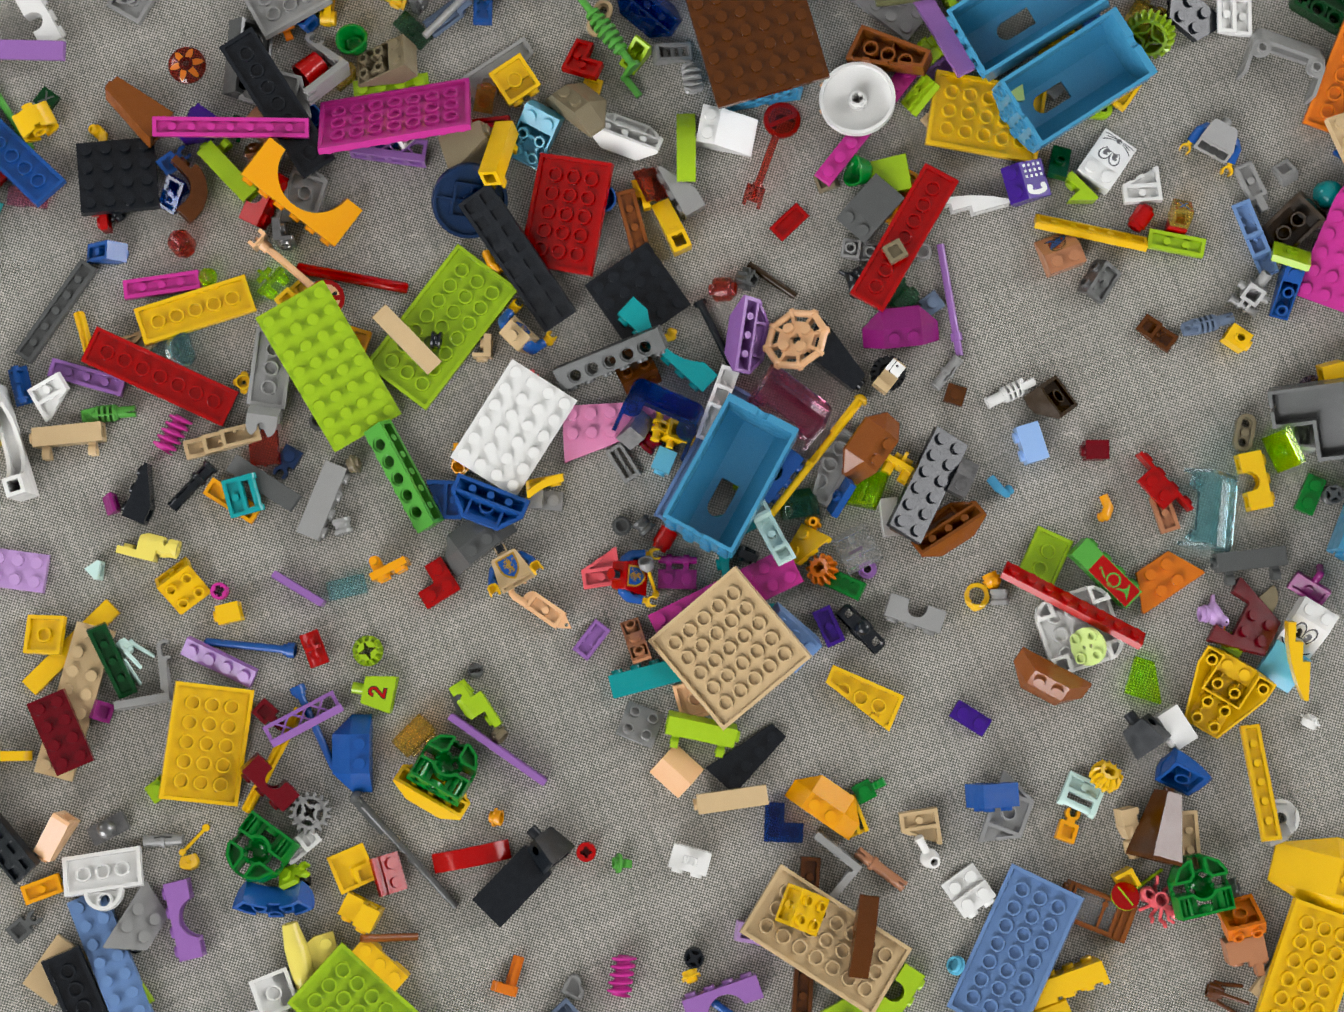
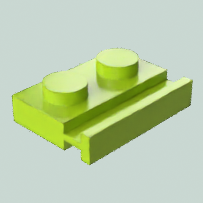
(920, 94)

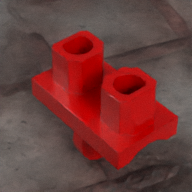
(314, 648)

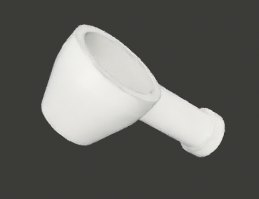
(927, 853)

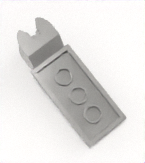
(266, 388)

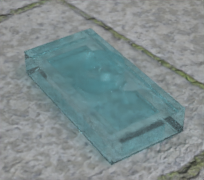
(347, 587)

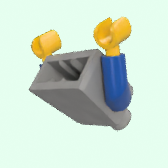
(1217, 141)

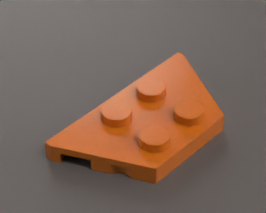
(1163, 579)

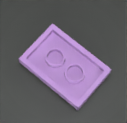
(23, 570)

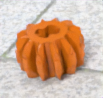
(822, 569)

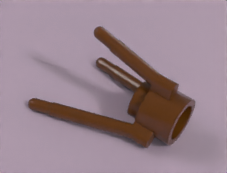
(1215, 991)

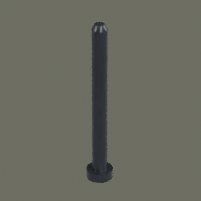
(712, 327)

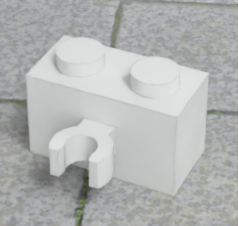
(689, 860)

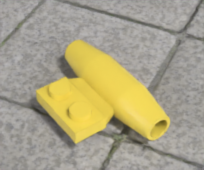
(305, 956)

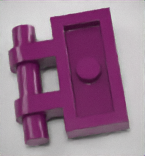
(677, 578)

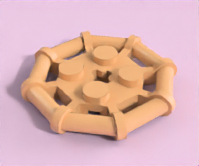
(789, 333)

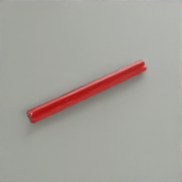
(353, 278)

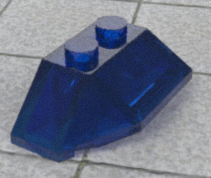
(651, 17)

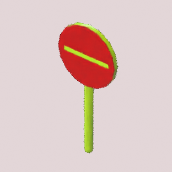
(1126, 896)

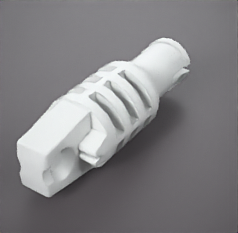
(1010, 392)

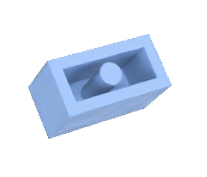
(1030, 443)

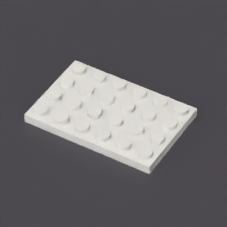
(513, 428)

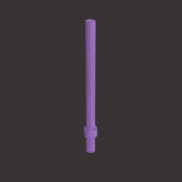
(956, 336)

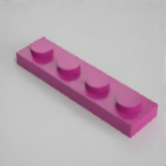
(161, 285)

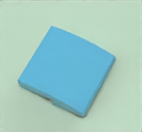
(1276, 666)

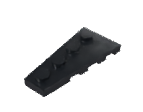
(746, 758)

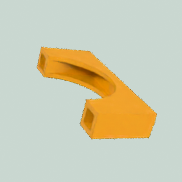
(263, 174)

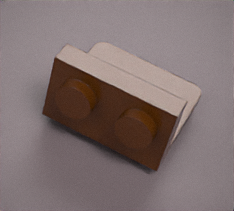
(645, 370)

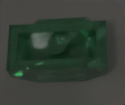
(800, 505)

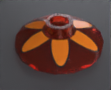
(191, 72)

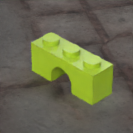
(911, 980)

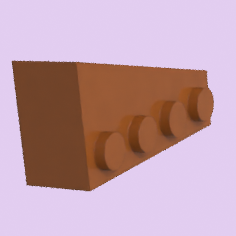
(889, 52)

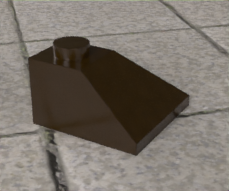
(1050, 399)

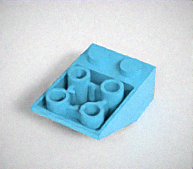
(537, 132)

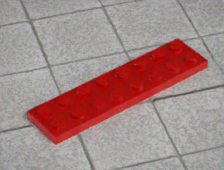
(912, 226)
(159, 376)

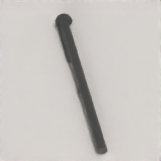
(381, 827)

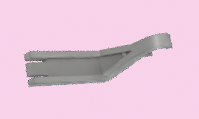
(331, 78)
(165, 684)
(842, 855)

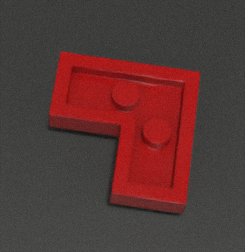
(579, 63)
(443, 585)

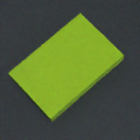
(1046, 554)

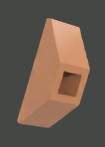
(635, 640)

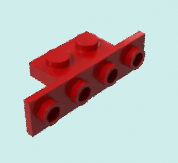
(1159, 487)

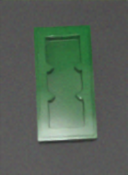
(847, 586)

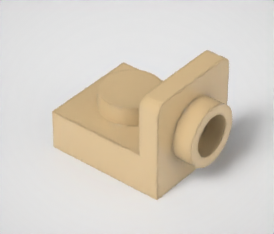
(487, 346)

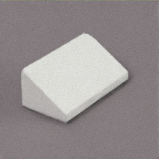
(886, 507)

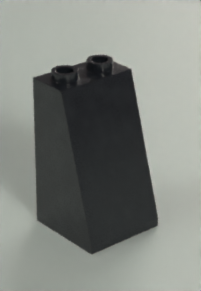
(511, 887)

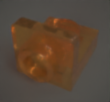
(484, 98)

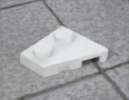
(1143, 189)
(49, 395)

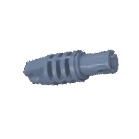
(1206, 324)

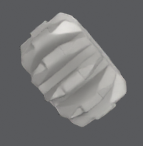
(692, 77)

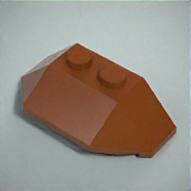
(870, 446)
(951, 528)
(1048, 679)

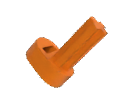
(510, 986)

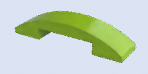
(686, 147)

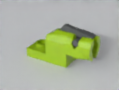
(473, 704)

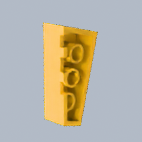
(1071, 978)

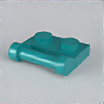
(237, 498)

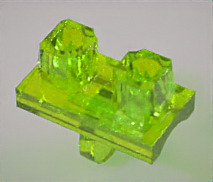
(266, 289)

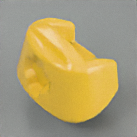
(189, 862)

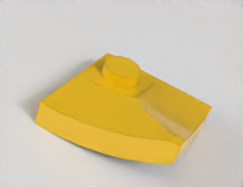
(537, 484)
(351, 868)

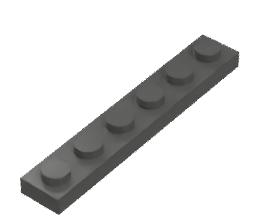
(56, 311)

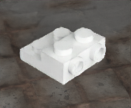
(968, 891)
(273, 991)

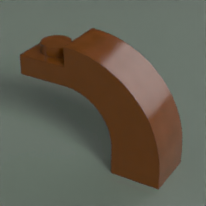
(196, 201)

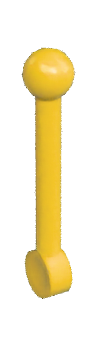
(182, 852)

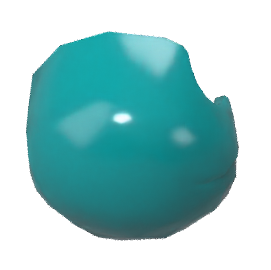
(1326, 192)

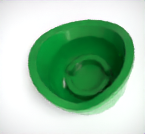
(351, 39)
(857, 171)

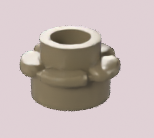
(499, 735)

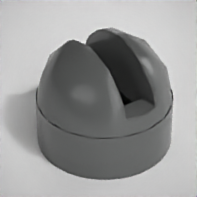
(476, 674)

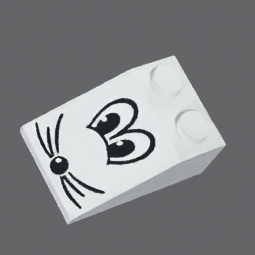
(1105, 161)
(1312, 624)

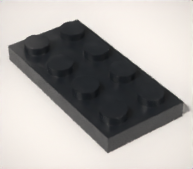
(73, 982)

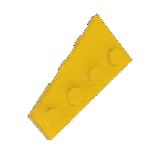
(872, 699)

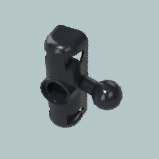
(860, 628)

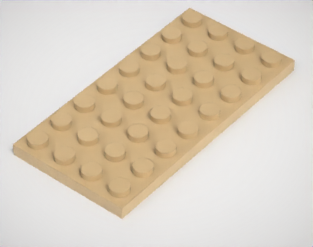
(827, 954)

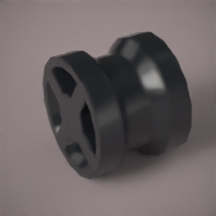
(695, 960)

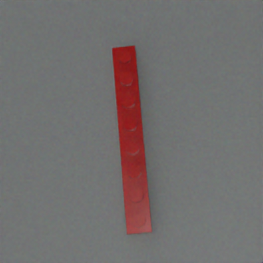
(1073, 605)

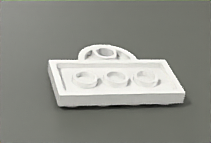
(103, 875)

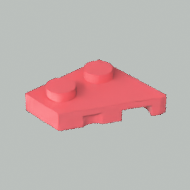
(596, 573)

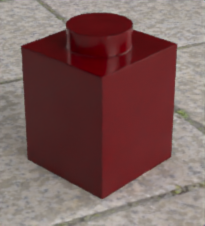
(1094, 450)

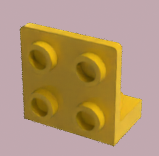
(182, 586)
(802, 909)

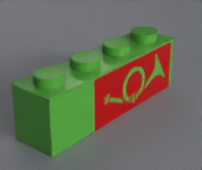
(1104, 572)

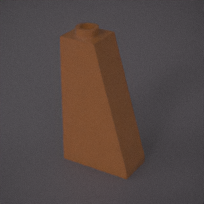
(135, 108)

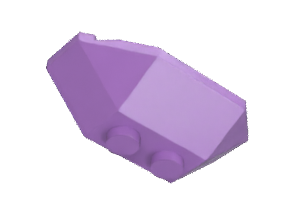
(746, 335)

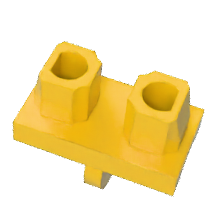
(899, 463)

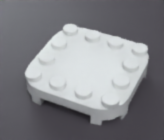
(1057, 626)

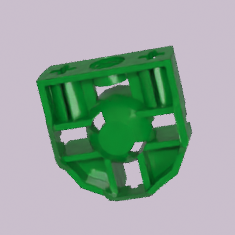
(443, 768)
(282, 848)
(1185, 903)

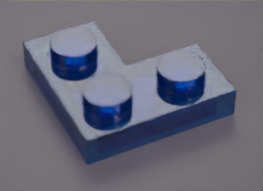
(776, 829)

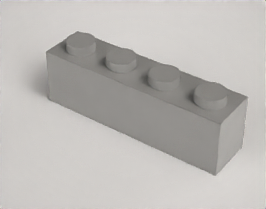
(323, 501)

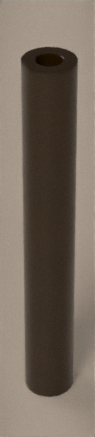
(773, 281)

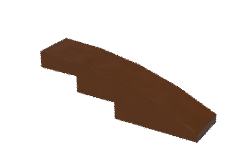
(863, 936)

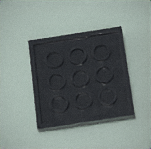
(117, 177)
(640, 277)

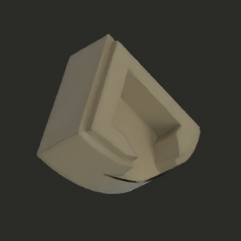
(1270, 597)

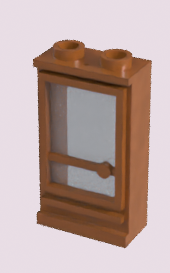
(1100, 913)

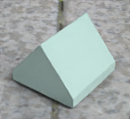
(96, 570)

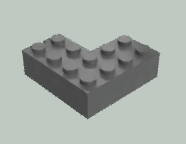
(1315, 404)

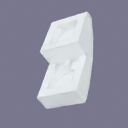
(307, 843)

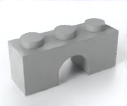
(897, 610)

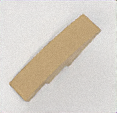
(406, 339)
(220, 441)

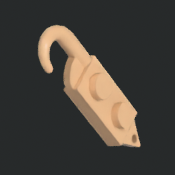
(542, 609)

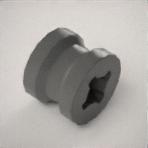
(1336, 494)
(644, 525)

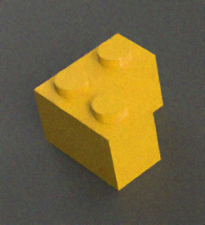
(361, 911)

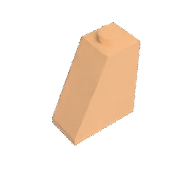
(55, 835)

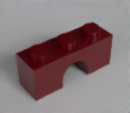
(280, 795)

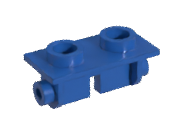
(20, 384)

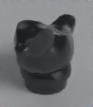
(851, 277)

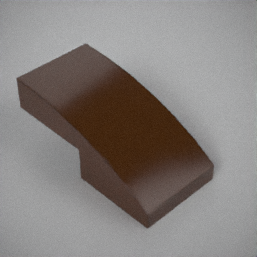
(1156, 333)

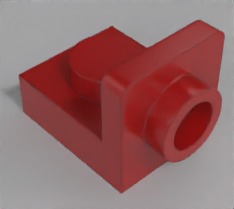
(104, 223)

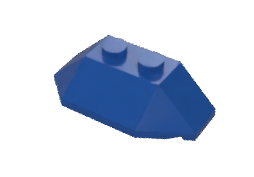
(487, 503)
(354, 753)

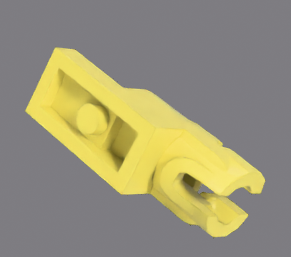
(150, 547)

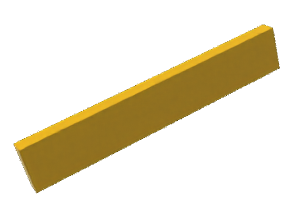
(1090, 232)
(54, 664)
(1260, 783)

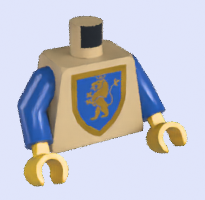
(519, 335)
(510, 569)

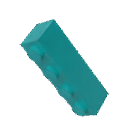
(641, 678)

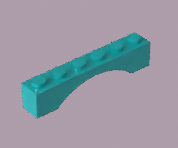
(697, 373)

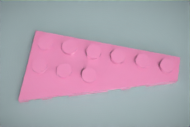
(590, 428)

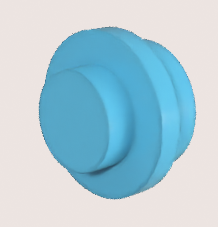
(955, 965)

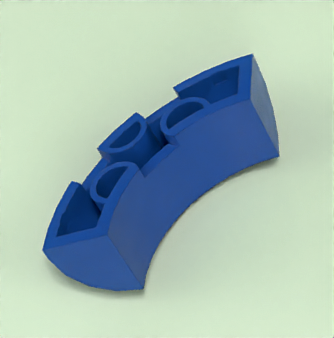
(274, 900)

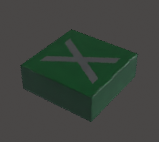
(47, 95)

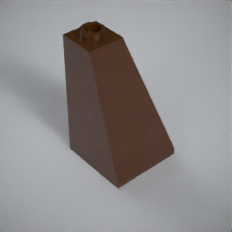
(1160, 829)

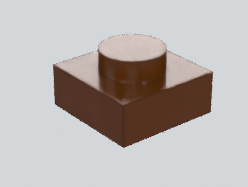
(954, 394)

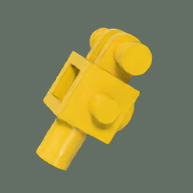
(666, 431)

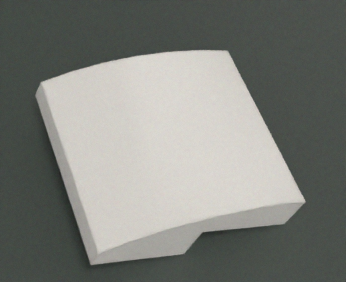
(1234, 17)

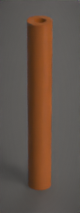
(389, 937)

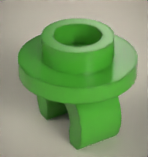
(619, 863)

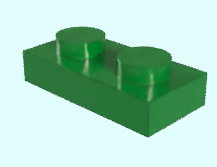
(1309, 494)

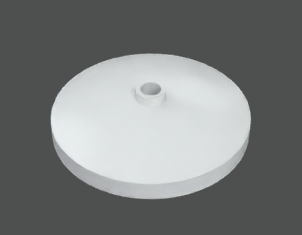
(857, 83)

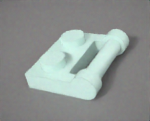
(1081, 787)

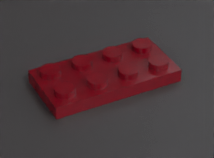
(60, 732)

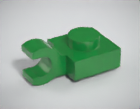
(865, 790)

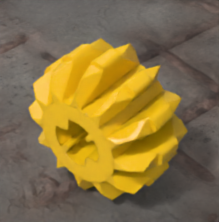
(1106, 776)

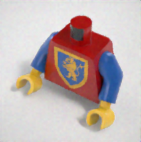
(630, 579)

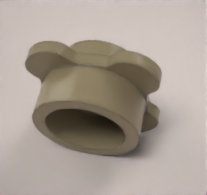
(353, 464)

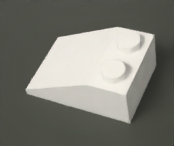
(726, 131)

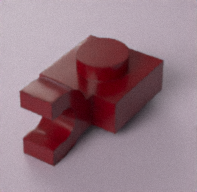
(267, 713)

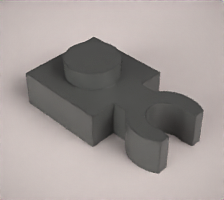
(22, 927)

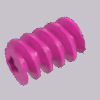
(172, 433)
(622, 975)

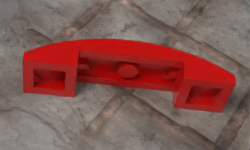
(471, 856)

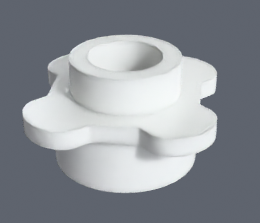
(1310, 721)

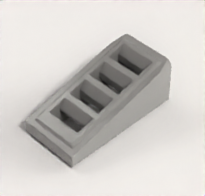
(664, 60)

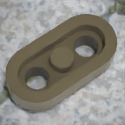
(1244, 433)

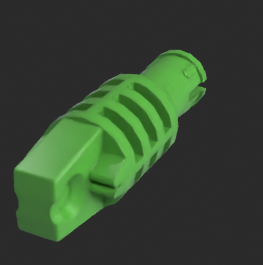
(107, 413)

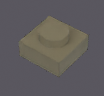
(895, 251)

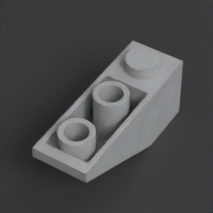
(685, 195)

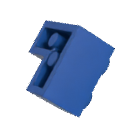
(989, 796)

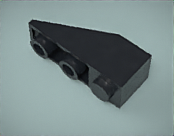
(141, 499)

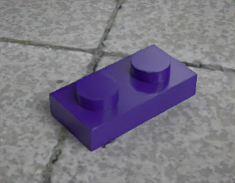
(828, 626)
(970, 718)

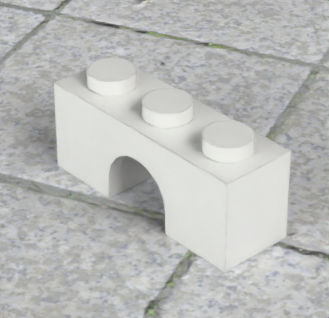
(37, 9)

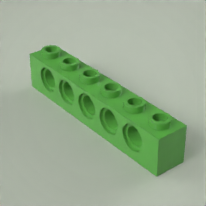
(404, 476)

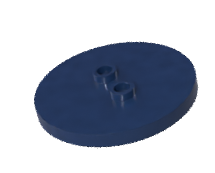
(452, 189)

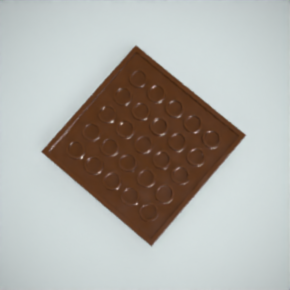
(756, 47)

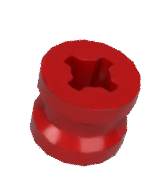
(583, 851)

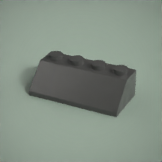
(232, 85)

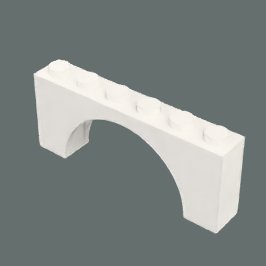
(19, 479)

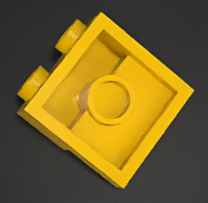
(515, 81)

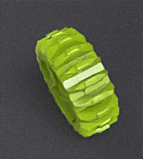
(1164, 37)

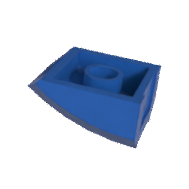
(1181, 773)

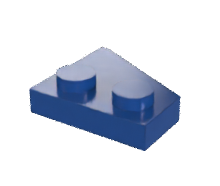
(444, 499)

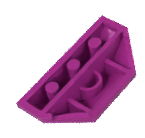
(900, 328)

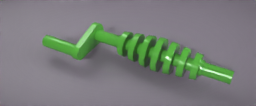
(610, 35)

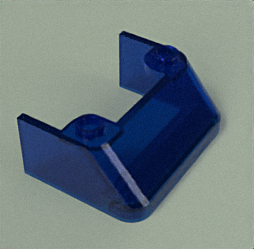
(667, 402)

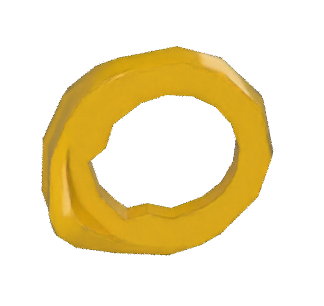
(976, 607)

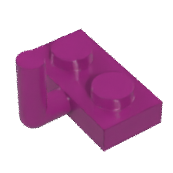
(1310, 587)

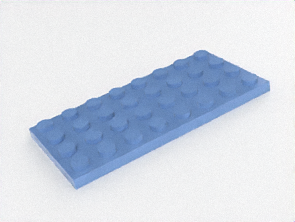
(1016, 945)

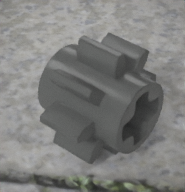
(746, 278)

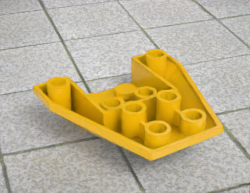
(1224, 692)
(1311, 871)

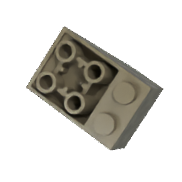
(388, 63)

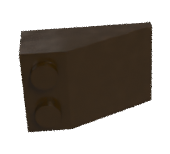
(1294, 221)

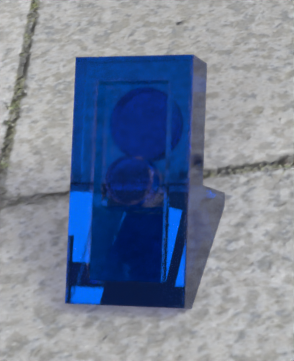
(172, 193)

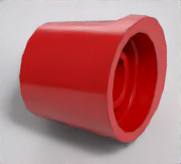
(310, 68)

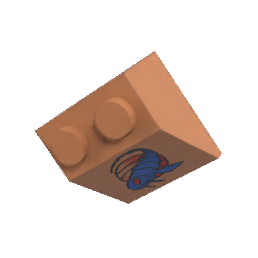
(1059, 254)

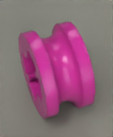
(225, 593)

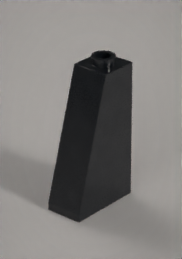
(839, 363)

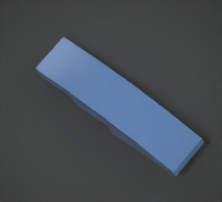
(1254, 236)

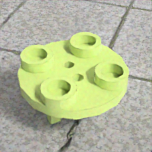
(1086, 637)

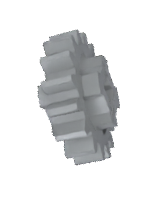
(302, 818)

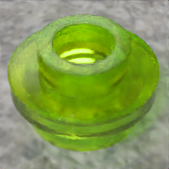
(210, 273)

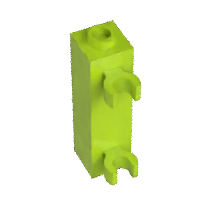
(225, 169)
(700, 729)

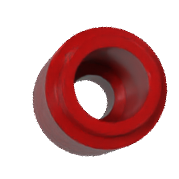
(1140, 217)
(664, 539)

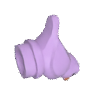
(1212, 613)

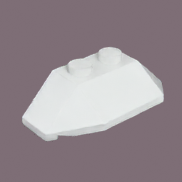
(628, 137)

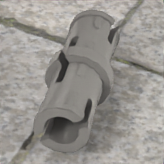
(946, 372)
(163, 840)

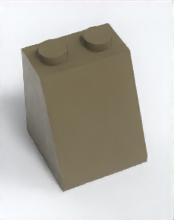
(467, 145)

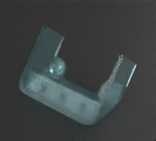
(1214, 510)

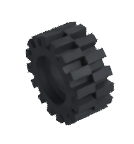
(881, 363)

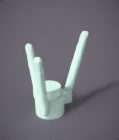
(126, 650)

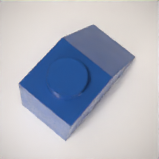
(107, 252)

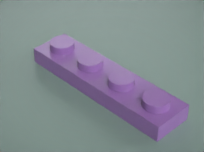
(87, 377)
(219, 661)

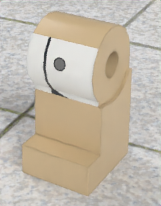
(888, 376)

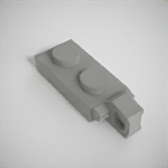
(1252, 185)

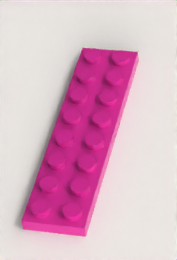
(764, 575)

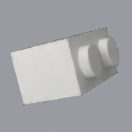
(1177, 725)

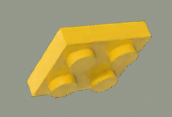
(45, 634)

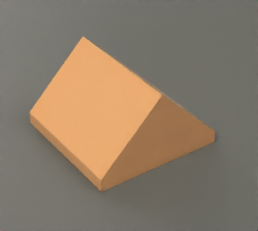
(676, 771)

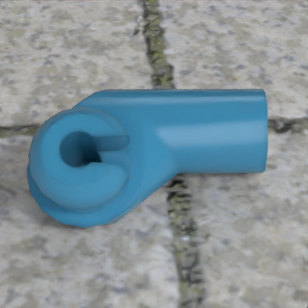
(998, 487)

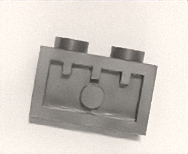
(280, 235)
(1099, 280)

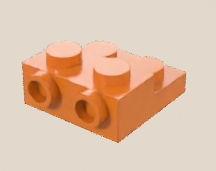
(1243, 921)

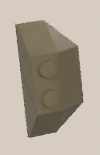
(580, 107)

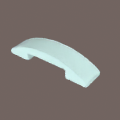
(773, 535)

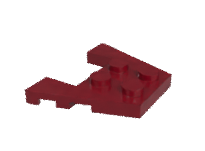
(1254, 627)

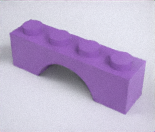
(188, 944)
(745, 987)

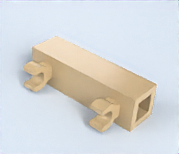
(68, 435)
(731, 799)

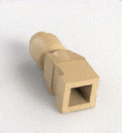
(1126, 823)

